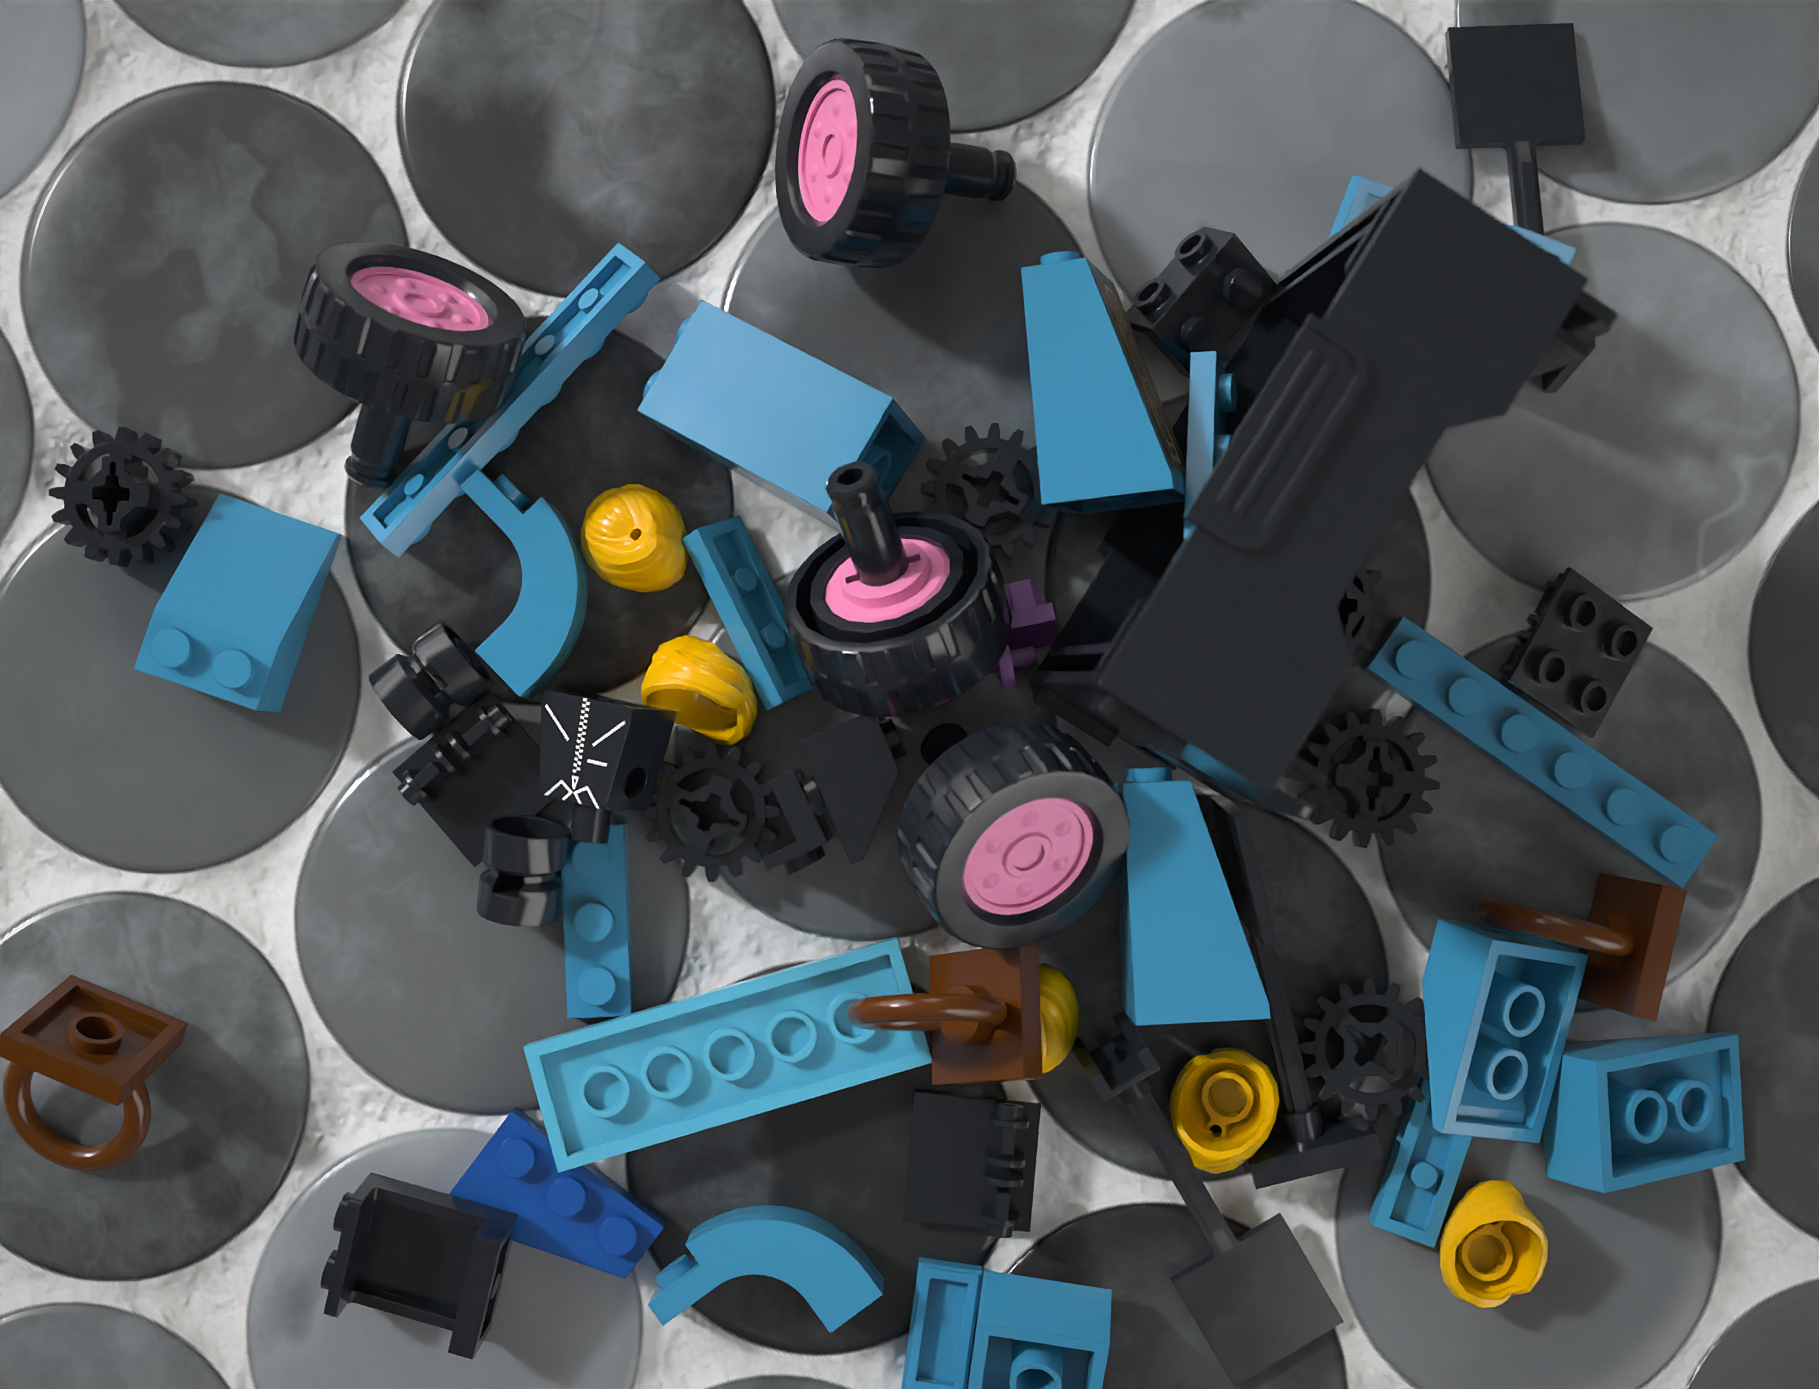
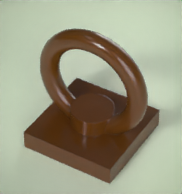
(1625, 935)
(978, 1014)
(96, 1046)

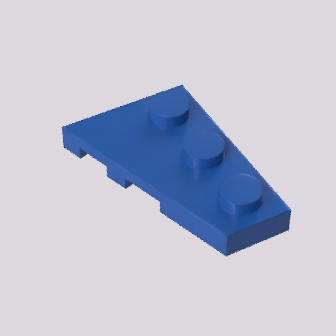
(564, 1213)

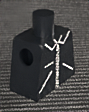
(600, 756)

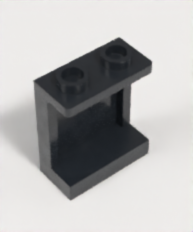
(420, 1258)

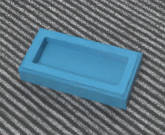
(942, 1325)

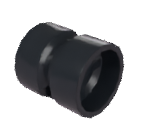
(413, 694)
(522, 874)

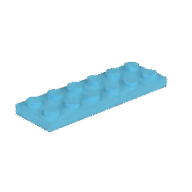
(719, 1056)

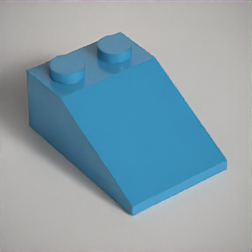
(240, 605)
(1496, 1027)
(1644, 1110)
(1040, 1334)

